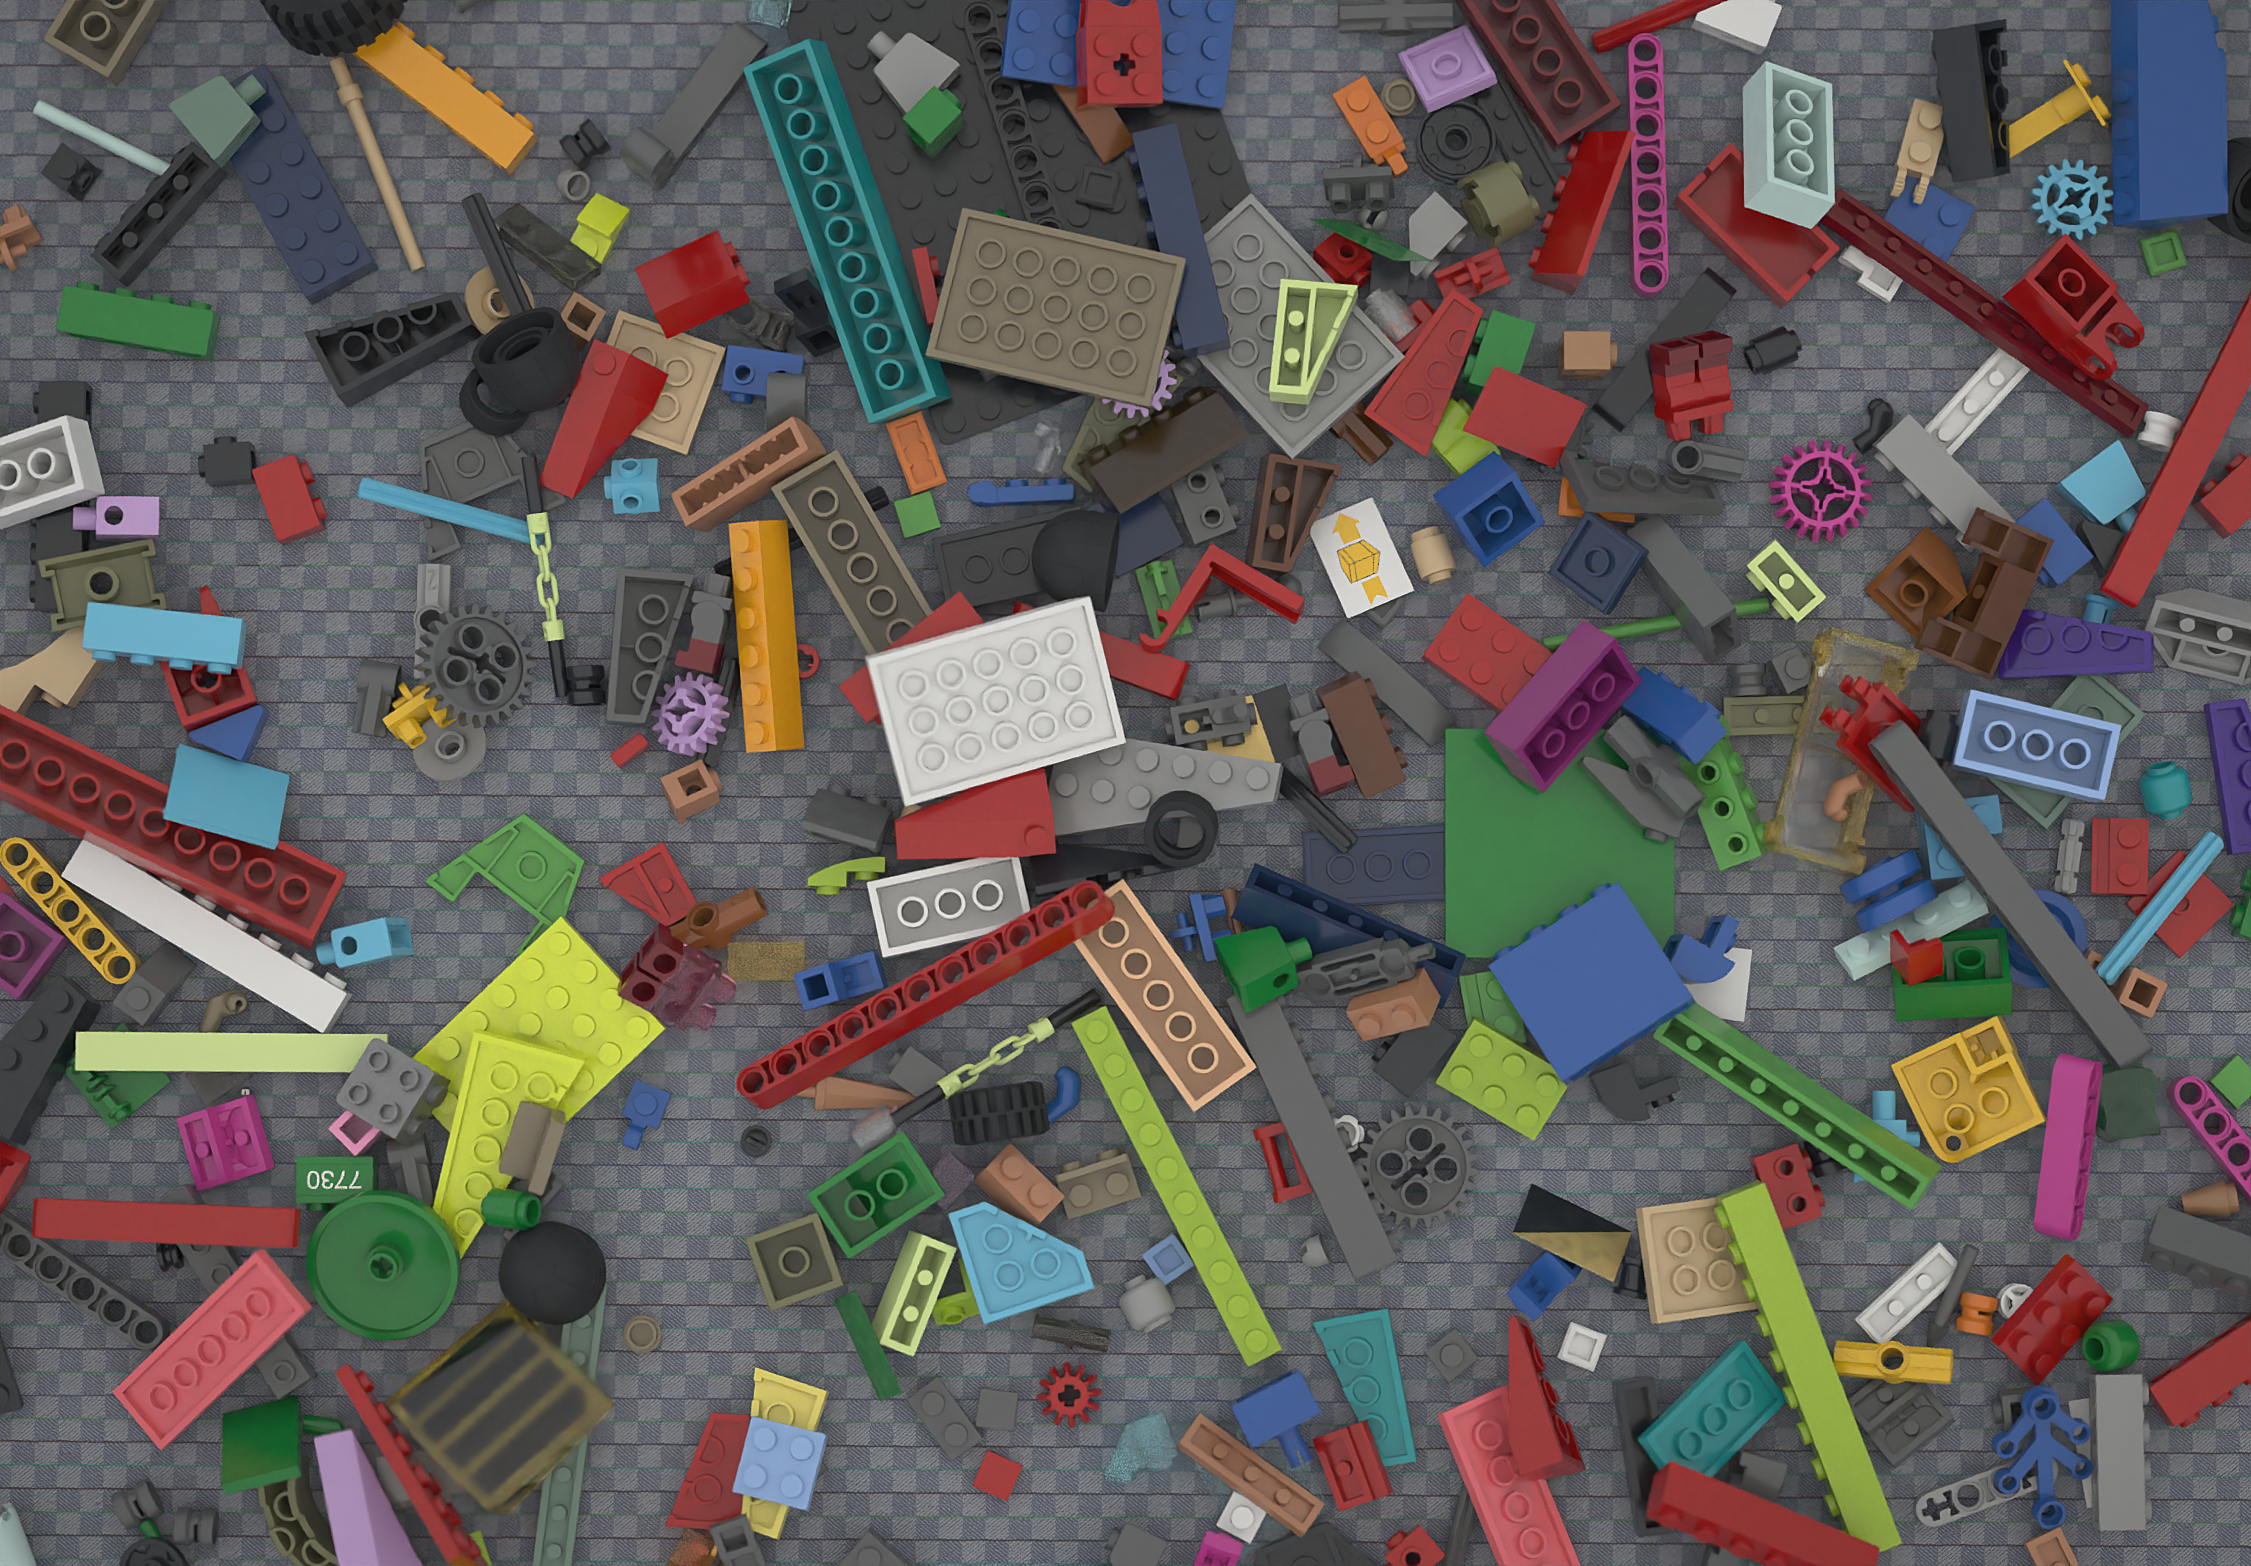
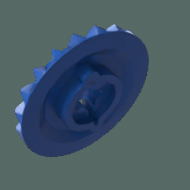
(2067, 915)

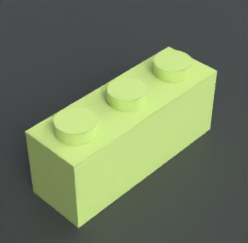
(912, 1292)

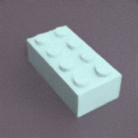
(1788, 145)

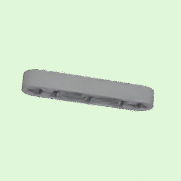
(1986, 1494)

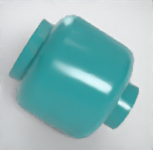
(2165, 789)

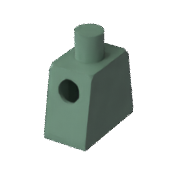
(220, 114)

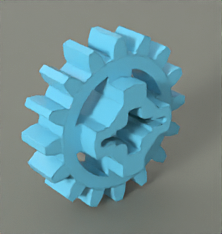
(2061, 189)

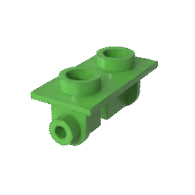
(1159, 591)

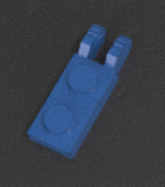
(1018, 493)

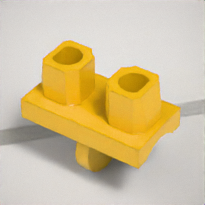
(411, 712)

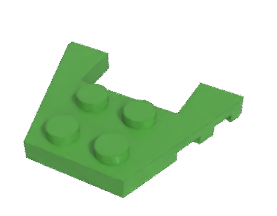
(525, 865)

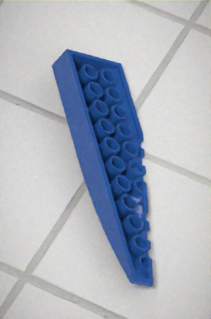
(2167, 114)

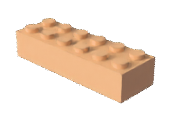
(1163, 1001)

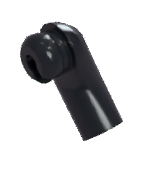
(1880, 422)

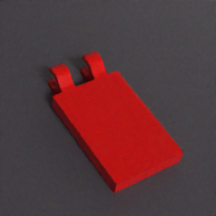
(1875, 713)

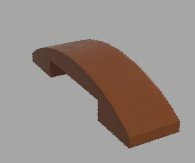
(1100, 126)

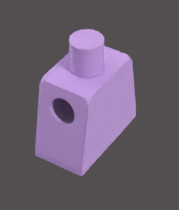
(138, 522)

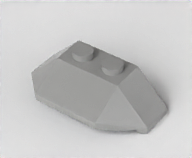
(2203, 634)

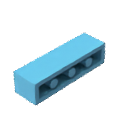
(164, 636)

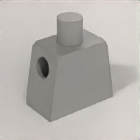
(910, 68)

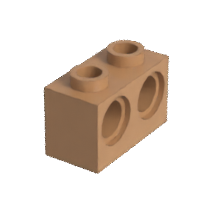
(1585, 355)

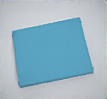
(226, 796)

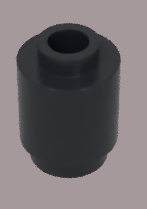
(1772, 350)
(1938, 735)

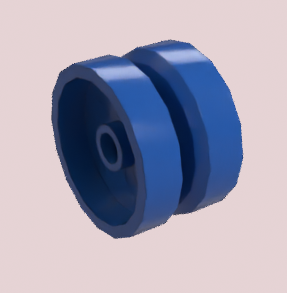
(1888, 891)

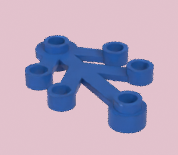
(2041, 1451)

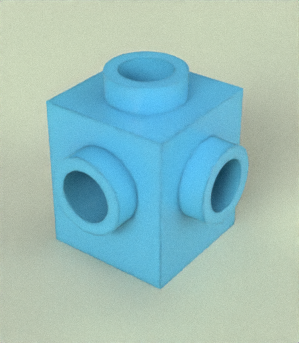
(634, 486)

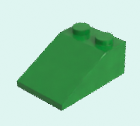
(875, 1194)

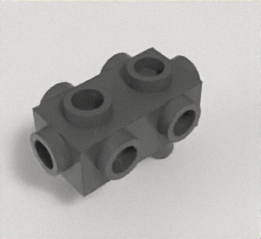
(1221, 719)

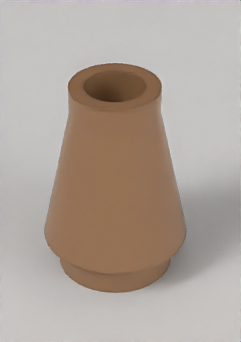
(2212, 1201)

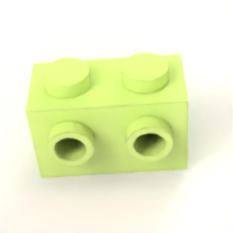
(1786, 581)

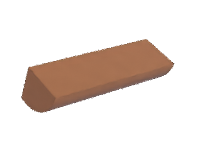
(747, 475)

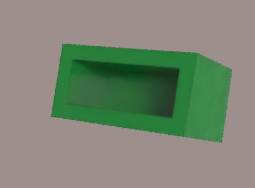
(934, 120)

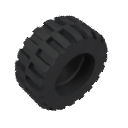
(332, 24)

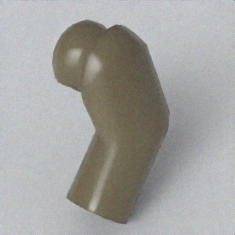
(222, 1006)

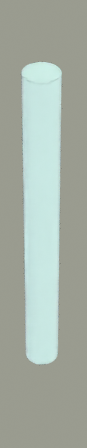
(100, 138)

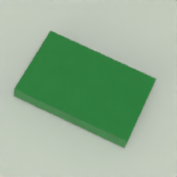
(261, 1445)

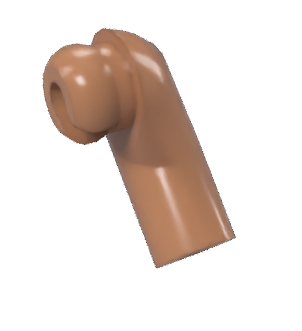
(1838, 793)

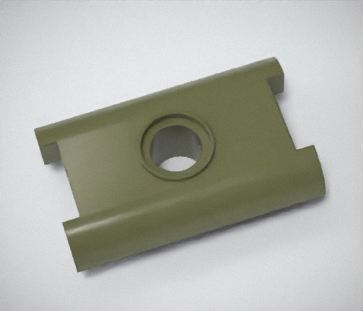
(75, 573)

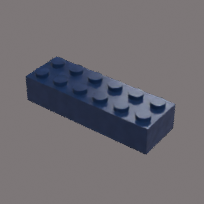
(298, 198)

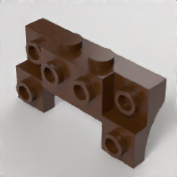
(1994, 595)

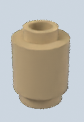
(1433, 555)

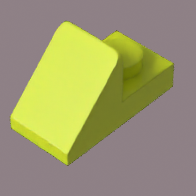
(599, 226)

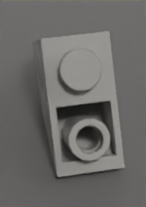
(1432, 231)

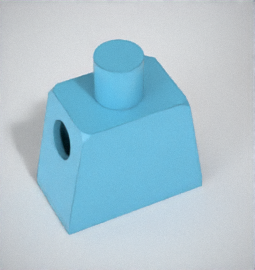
(2105, 488)
(367, 943)

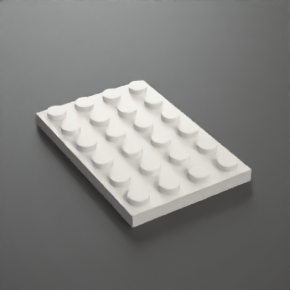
(995, 699)

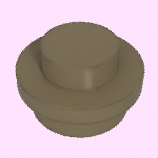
(1399, 97)
(642, 1334)

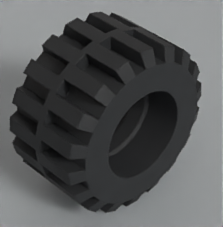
(998, 1113)

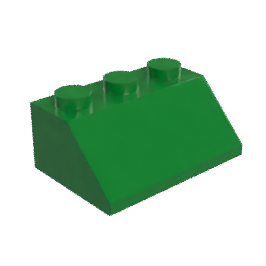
(1972, 983)

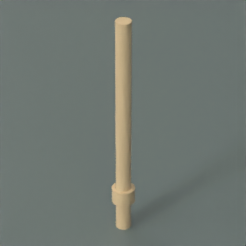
(351, 96)

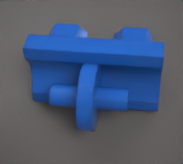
(1202, 909)

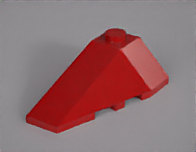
(603, 410)
(1537, 1434)

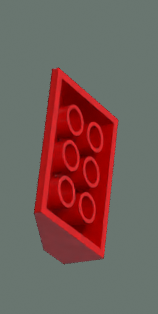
(1581, 208)

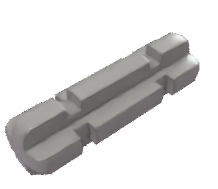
(2069, 856)

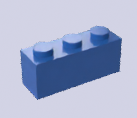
(1673, 715)

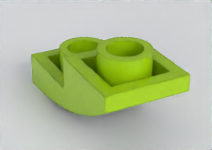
(836, 876)

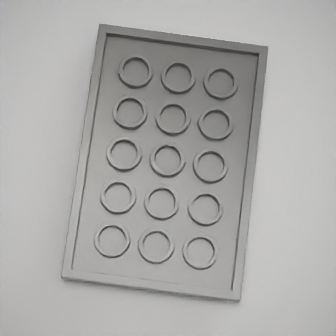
(1248, 261)

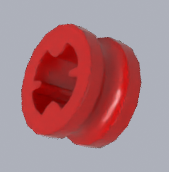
(809, 651)

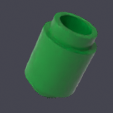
(510, 1209)

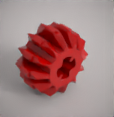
(1079, 1402)

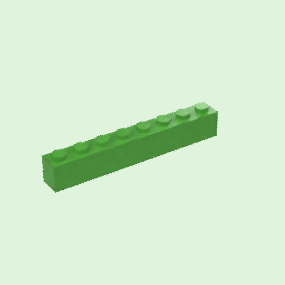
(1800, 1104)

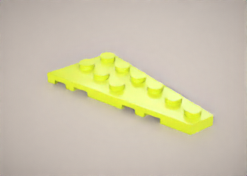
(494, 1082)

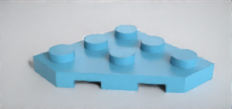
(1015, 1263)

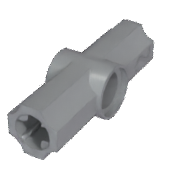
(432, 596)

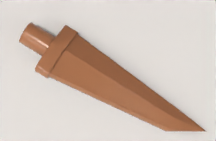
(847, 1093)

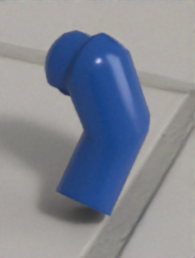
(1067, 1093)

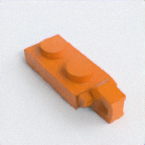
(1371, 125)

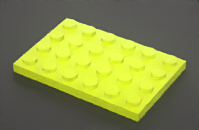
(554, 998)

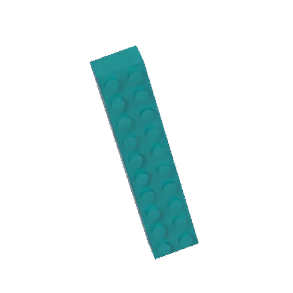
(846, 231)

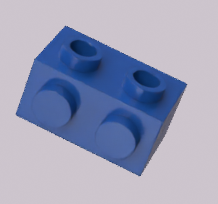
(748, 371)

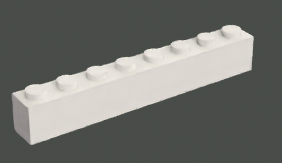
(210, 936)

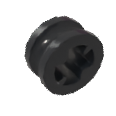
(169, 1255)

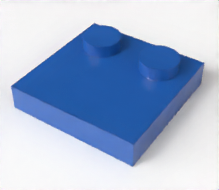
(1933, 223)

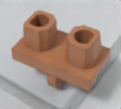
(17, 236)

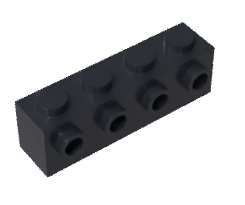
(158, 214)

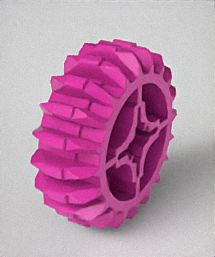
(1836, 491)

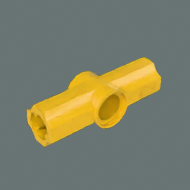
(1919, 1363)

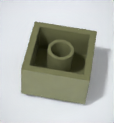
(795, 1261)

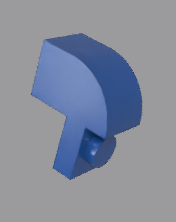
(1703, 960)
(840, 980)
(1541, 1282)

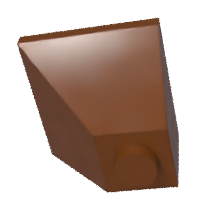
(1919, 581)

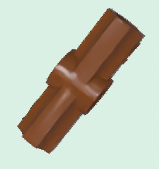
(715, 925)

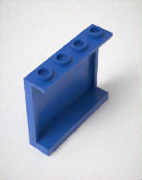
(1591, 982)

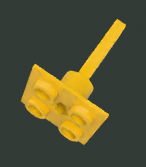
(2057, 112)

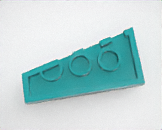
(1369, 1369)

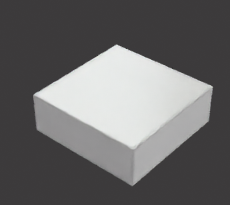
(1581, 1346)

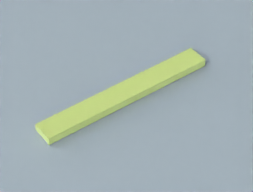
(220, 1052)

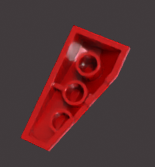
(982, 822)

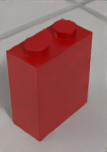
(694, 283)

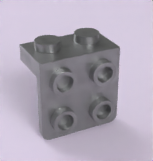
(393, 1092)

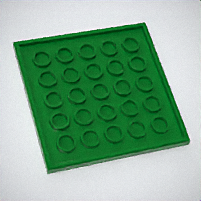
(1531, 854)

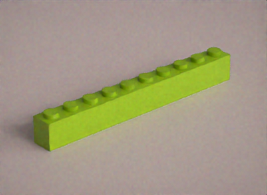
(1176, 1186)
(1805, 1364)

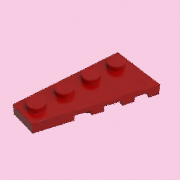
(1422, 383)

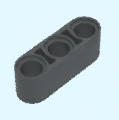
(786, 398)

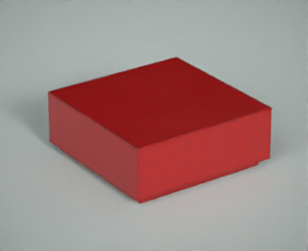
(630, 750)
(997, 1475)

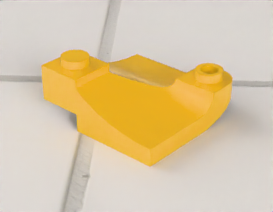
(1969, 1090)

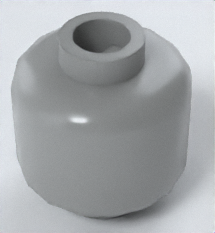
(1147, 1304)

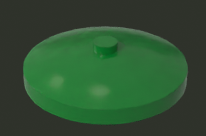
(383, 1265)

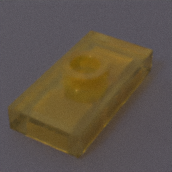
(765, 960)

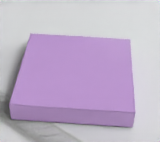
(1447, 68)

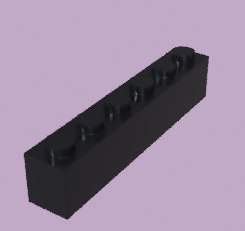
(55, 530)

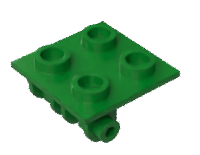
(117, 1093)

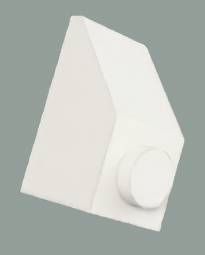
(1740, 22)

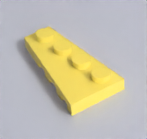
(790, 1404)

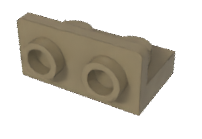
(1097, 1184)

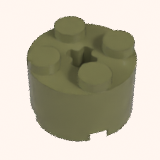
(1498, 202)

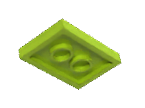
(1503, 1078)

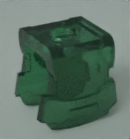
(2127, 1103)

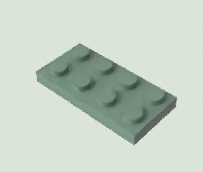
(2084, 697)

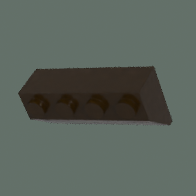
(1162, 449)

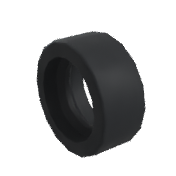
(483, 417)
(1171, 854)

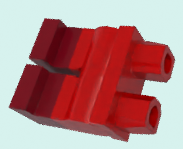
(1692, 382)

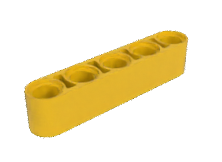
(54, 902)

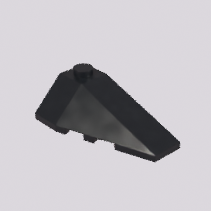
(1077, 863)

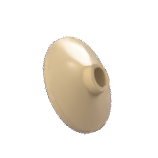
(478, 294)

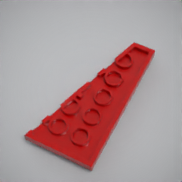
(421, 1487)

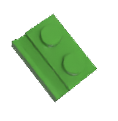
(1487, 1000)

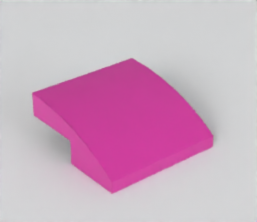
(225, 1143)

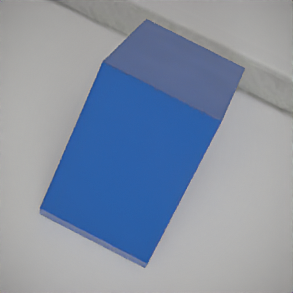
(235, 734)

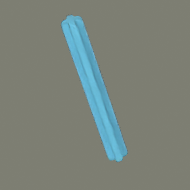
(445, 510)
(2159, 907)

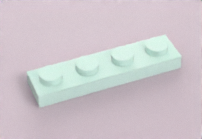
(1932, 920)

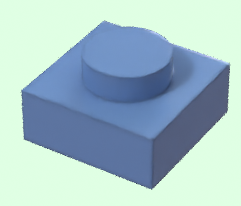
(1168, 1259)

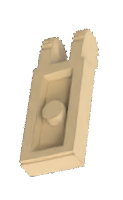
(1919, 148)

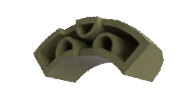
(296, 1522)

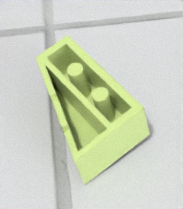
(1305, 335)

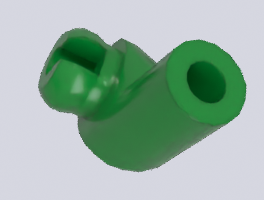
(321, 1425)

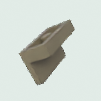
(533, 1144)

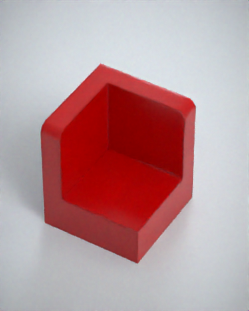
(1916, 960)

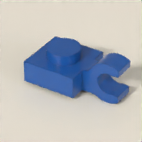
(644, 1108)

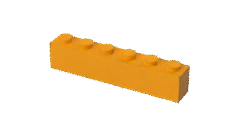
(450, 97)
(766, 635)

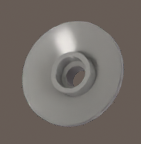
(433, 755)

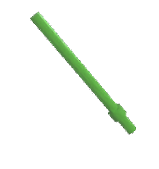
(1659, 624)

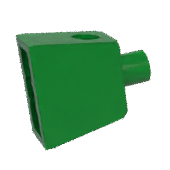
(1260, 964)

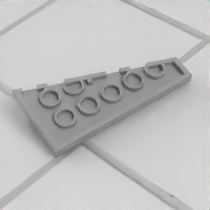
(1125, 780)

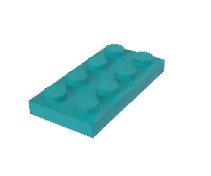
(1715, 1413)

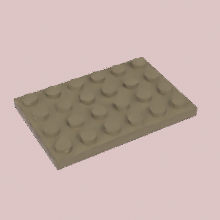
(1056, 308)

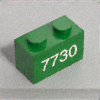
(334, 1178)

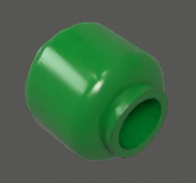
(2110, 1345)

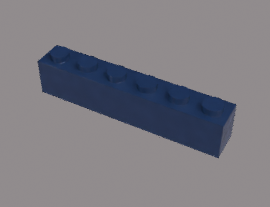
(1180, 234)
(1332, 923)

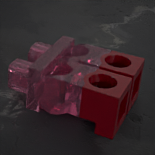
(675, 981)

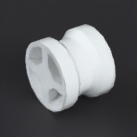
(2158, 431)
(2010, 1293)

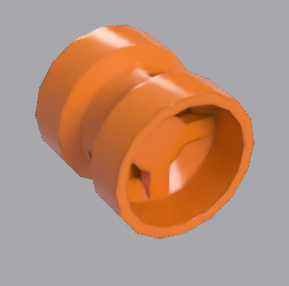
(1976, 1314)

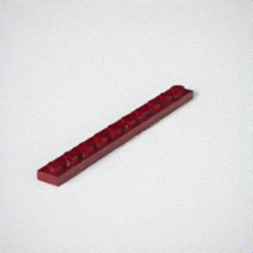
(1980, 311)

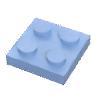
(780, 1463)

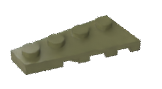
(1103, 427)

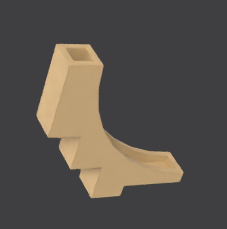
(60, 670)

